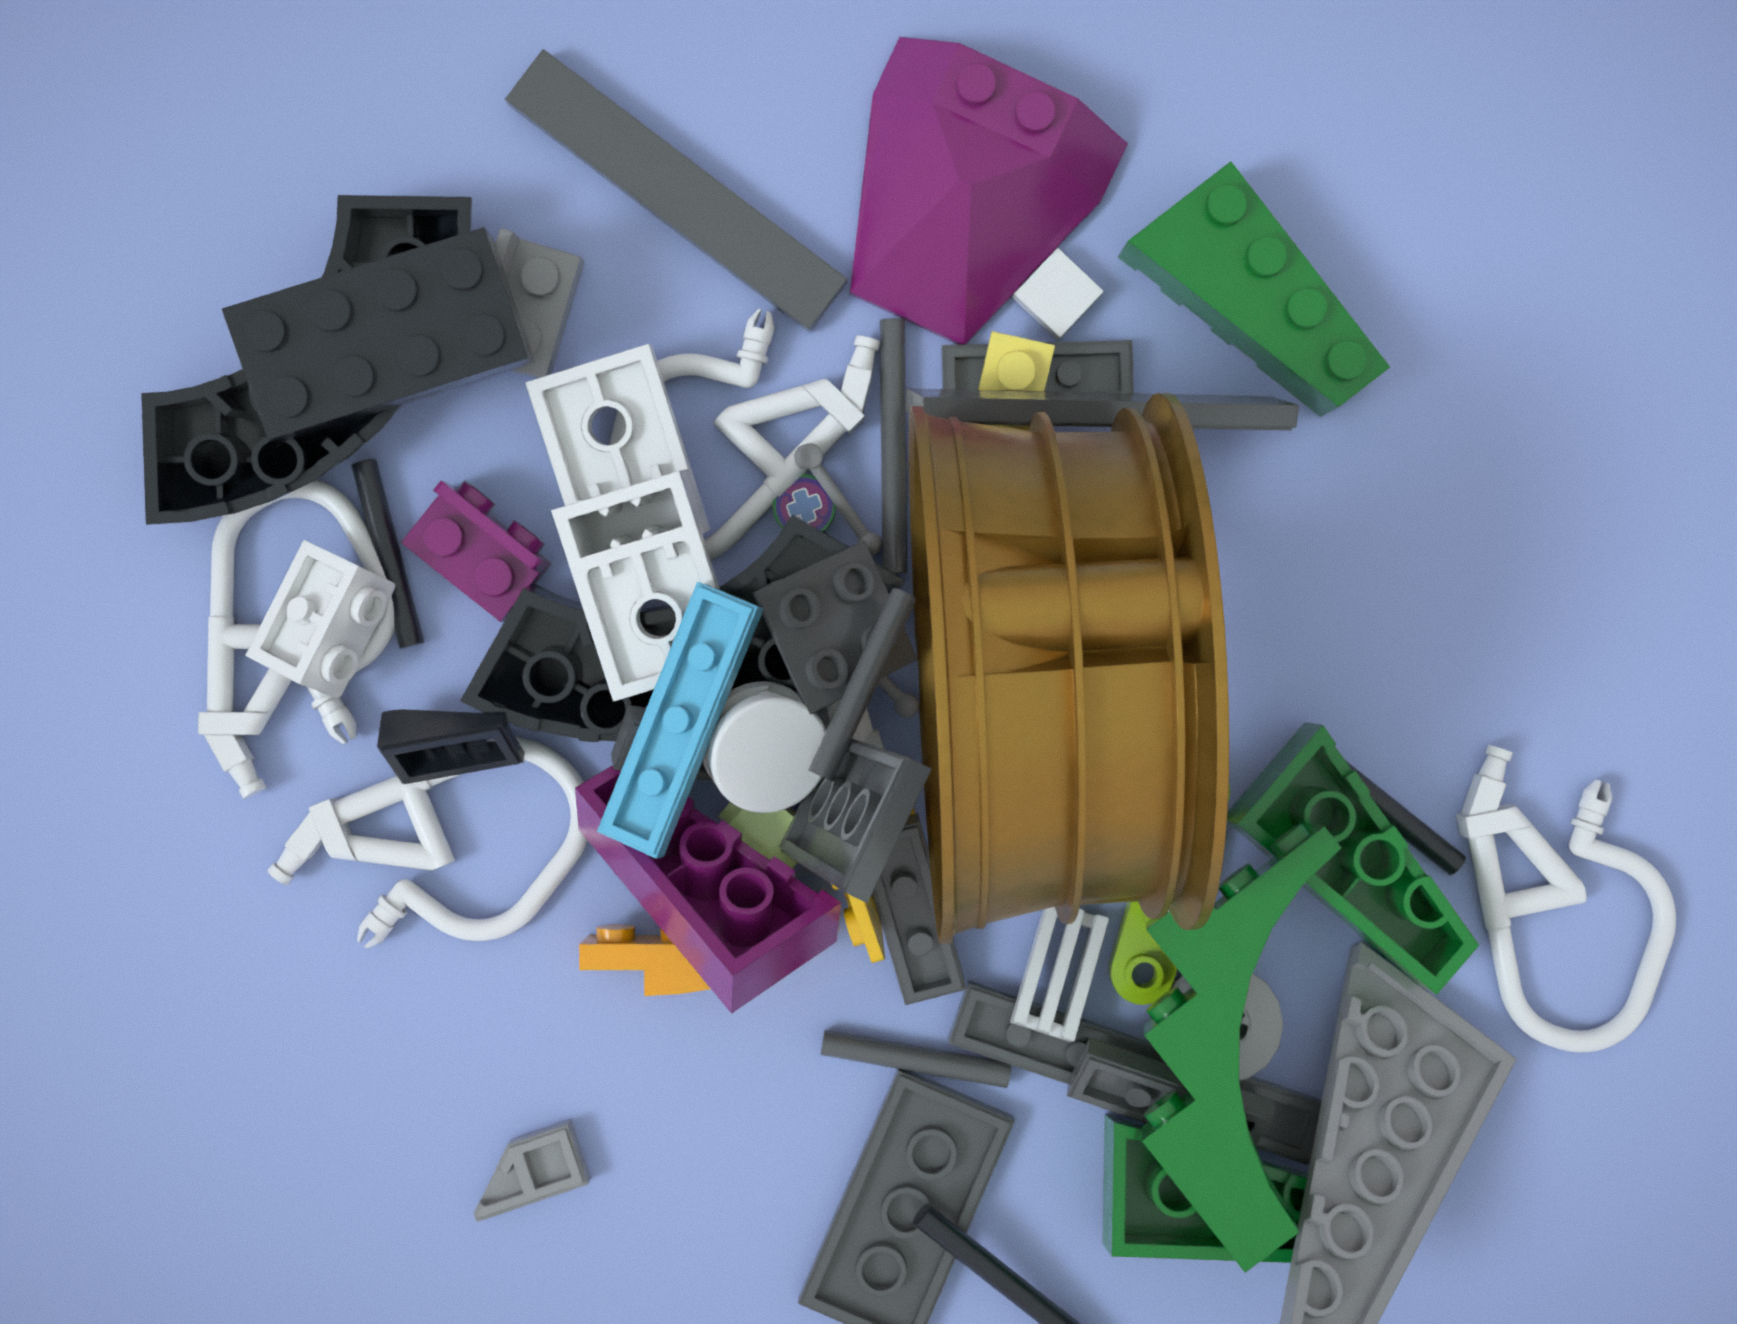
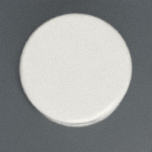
(764, 748)

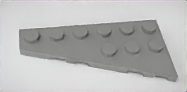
(1390, 1135)

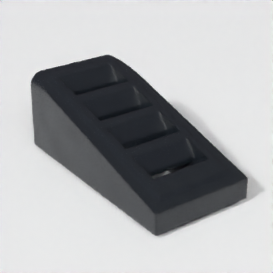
(445, 743)

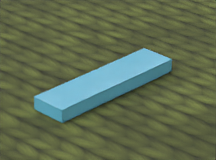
(680, 720)

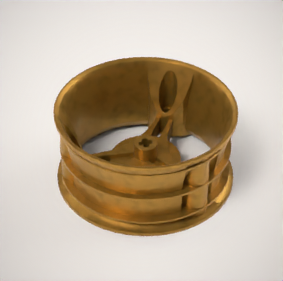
(1069, 667)

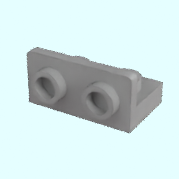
(543, 291)

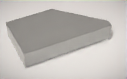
(535, 1169)

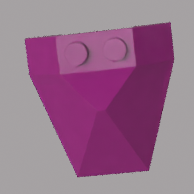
(969, 184)

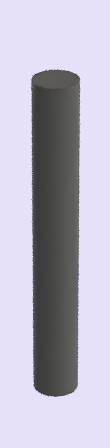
(862, 684)
(915, 1058)

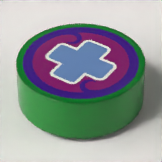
(807, 501)

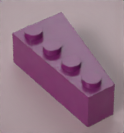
(717, 898)

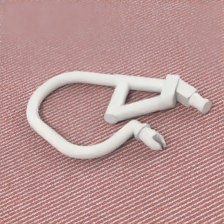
(736, 421)
(220, 724)
(1479, 822)
(329, 826)

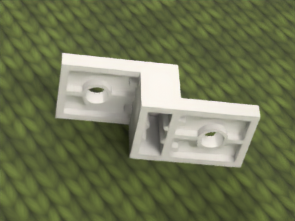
(628, 509)

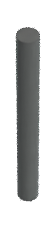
(893, 445)

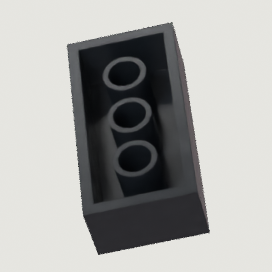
(378, 335)

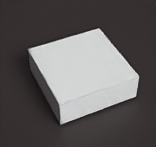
(1057, 294)

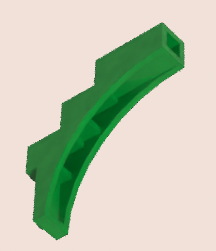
(1205, 1132)

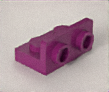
(475, 549)

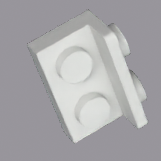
(321, 620)

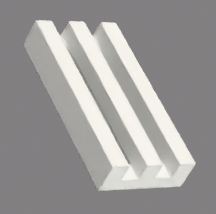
(1067, 1031)

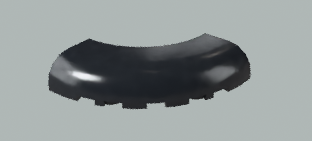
(207, 440)
(548, 671)

